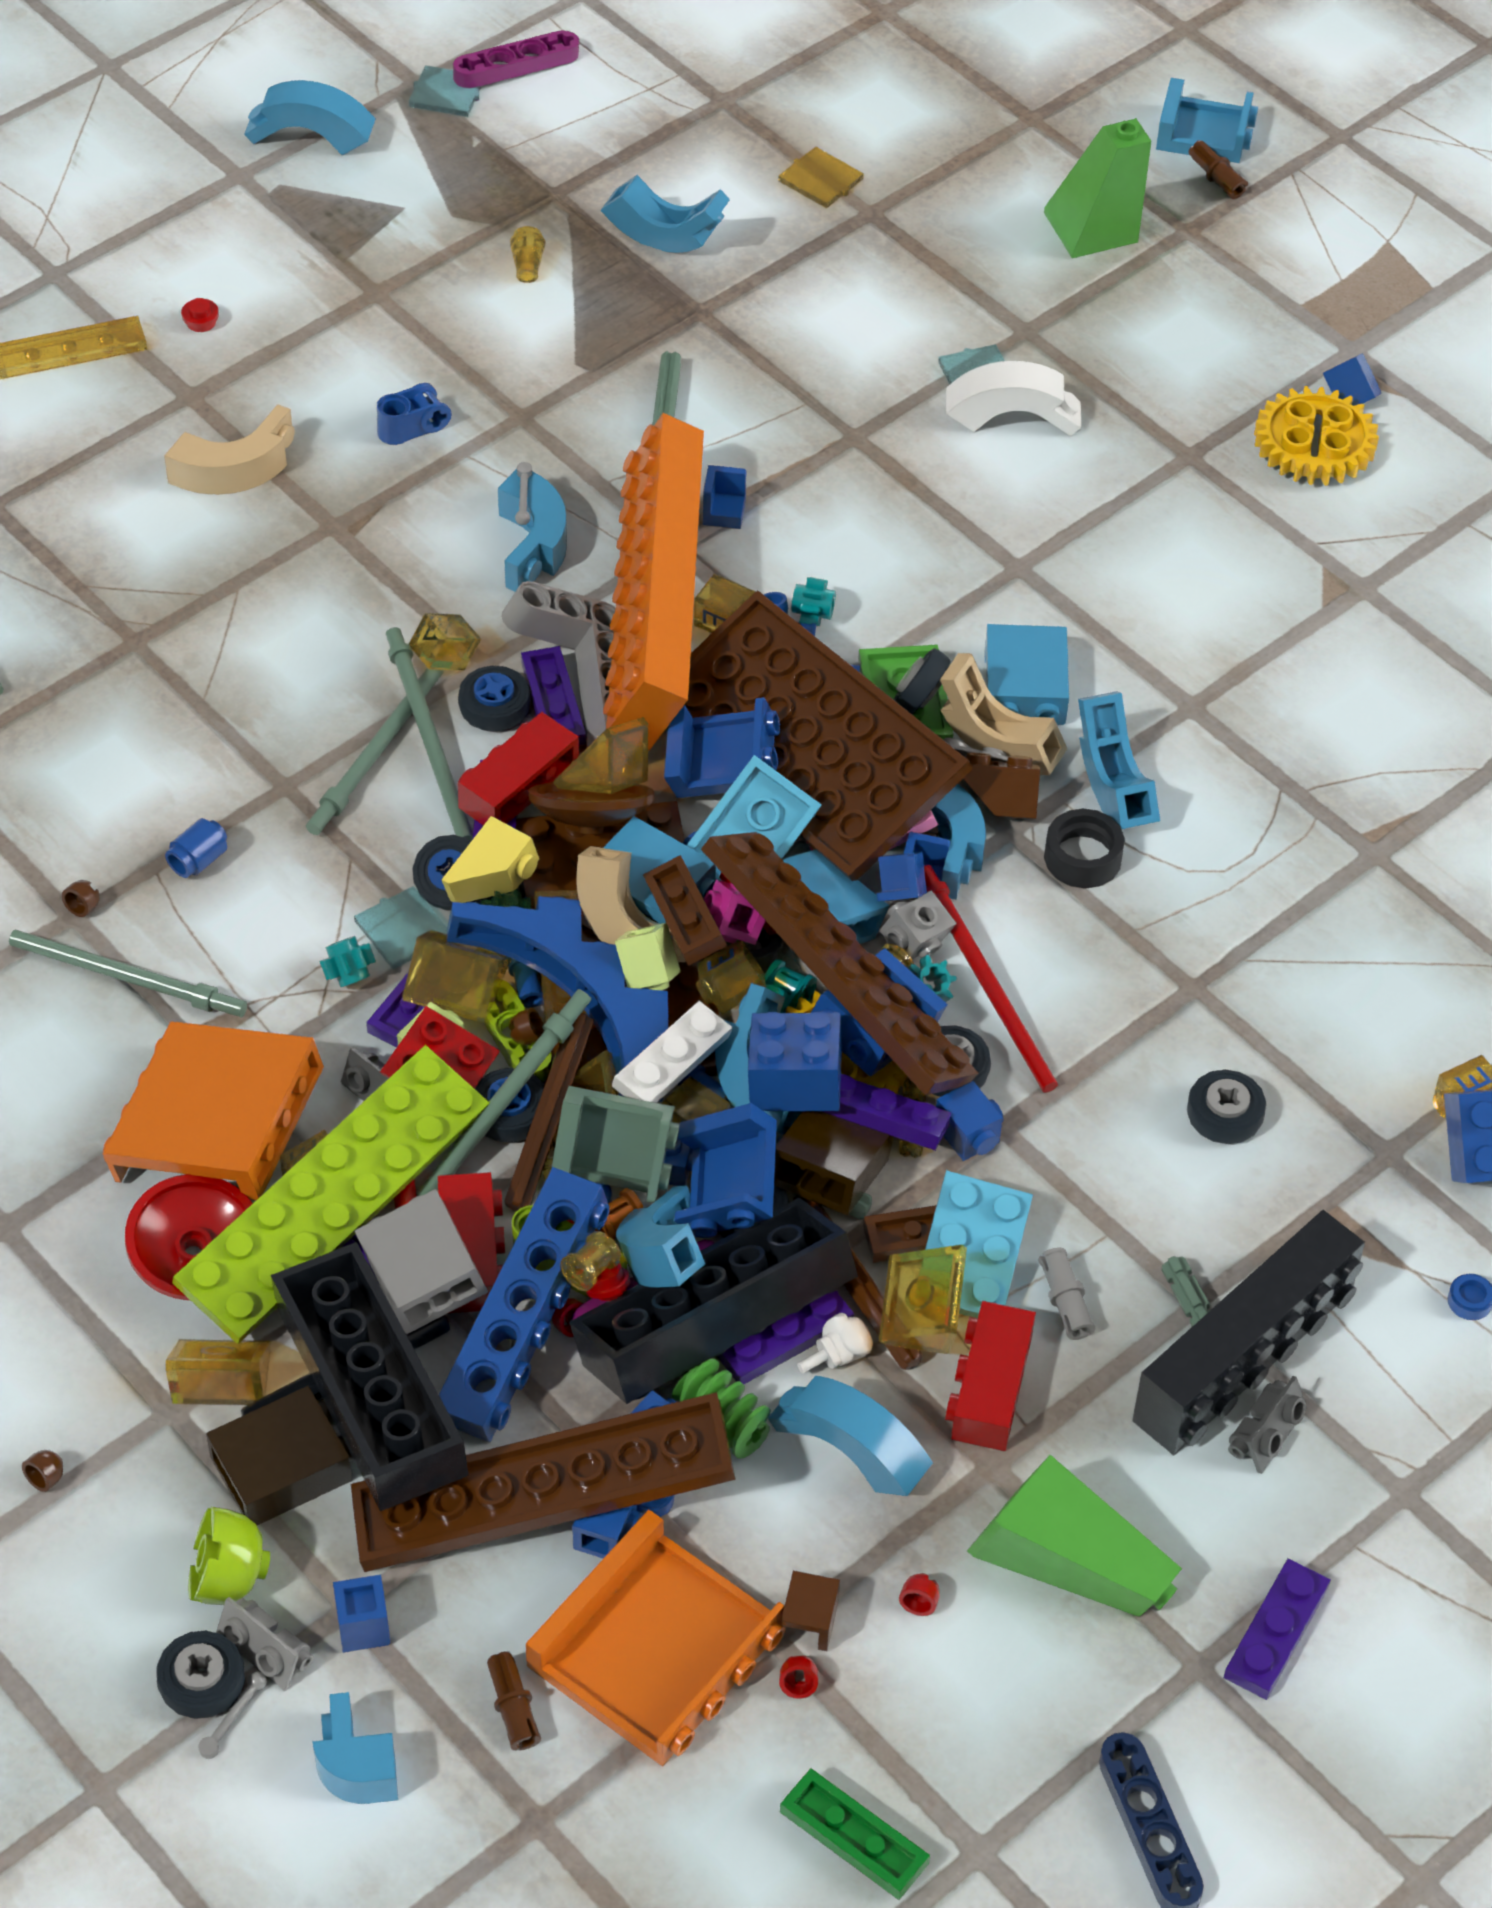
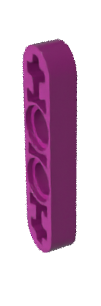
(479, 67)

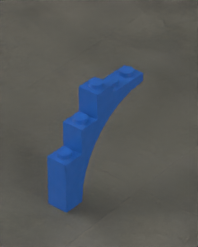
(552, 945)

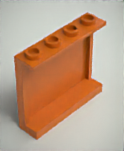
(216, 1105)
(653, 1641)

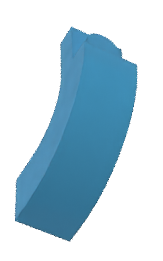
(313, 107)
(662, 224)
(547, 529)
(1110, 763)
(964, 826)
(734, 1052)
(656, 1246)
(859, 1428)

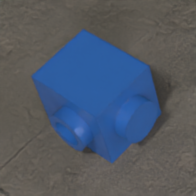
(973, 1122)
(601, 1532)

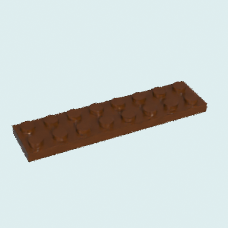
(840, 962)
(552, 1482)

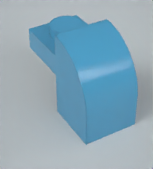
(350, 1766)

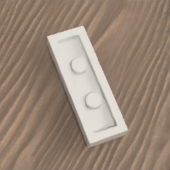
(672, 1055)

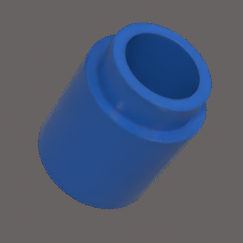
(196, 848)

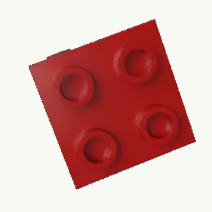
(453, 1044)

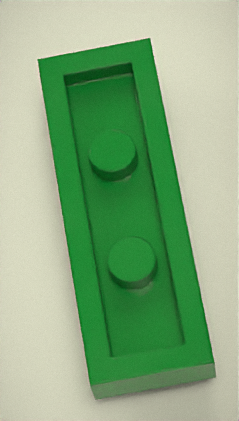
(854, 1833)

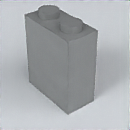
(420, 1261)

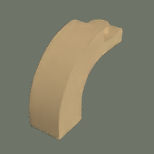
(233, 465)
(987, 723)
(607, 896)

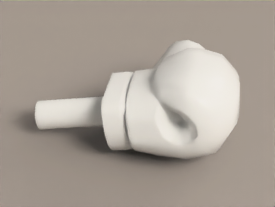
(842, 1342)

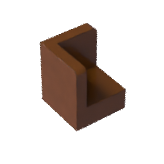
(812, 1605)

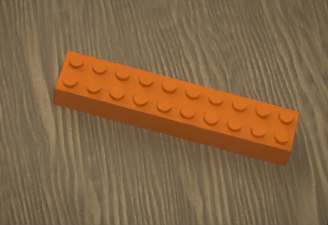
(655, 578)

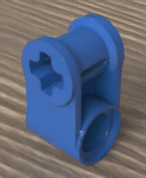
(408, 413)

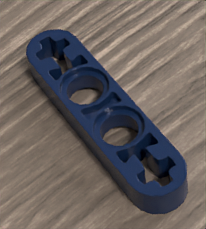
(1153, 1822)

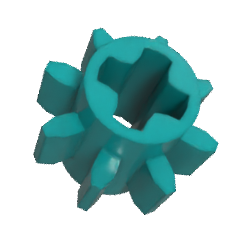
(813, 601)
(347, 961)
(935, 973)

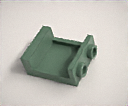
(616, 1140)

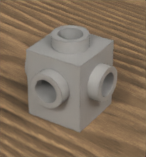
(918, 925)

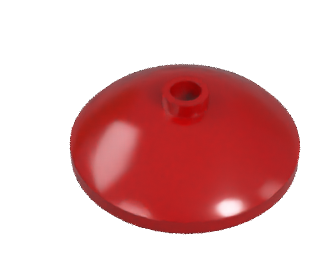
(178, 1216)

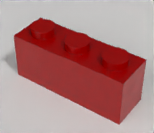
(503, 779)
(473, 1210)
(990, 1375)

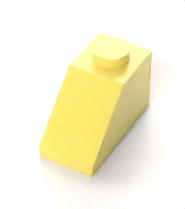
(492, 862)

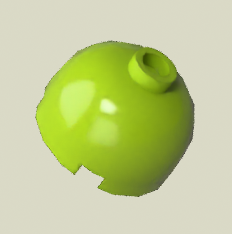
(227, 1557)

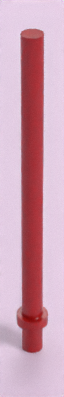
(992, 986)

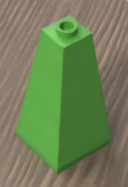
(1104, 192)
(1076, 1542)

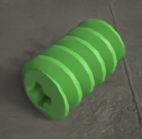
(744, 1427)

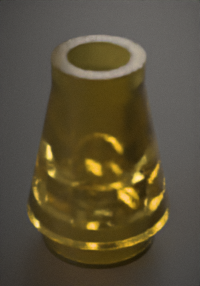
(527, 252)

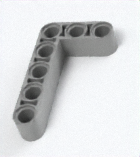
(572, 623)

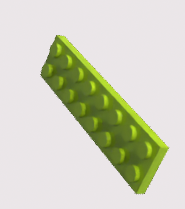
(331, 1191)

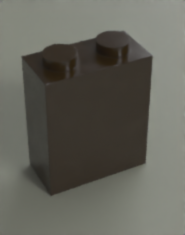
(830, 1159)
(280, 1456)

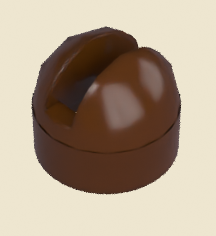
(80, 898)
(526, 1027)
(43, 1469)

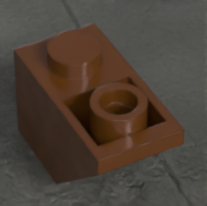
(1007, 786)

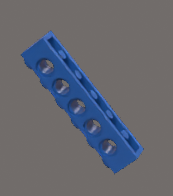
(560, 1199)

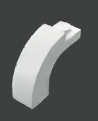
(1012, 387)

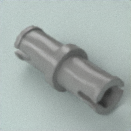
(1066, 1293)

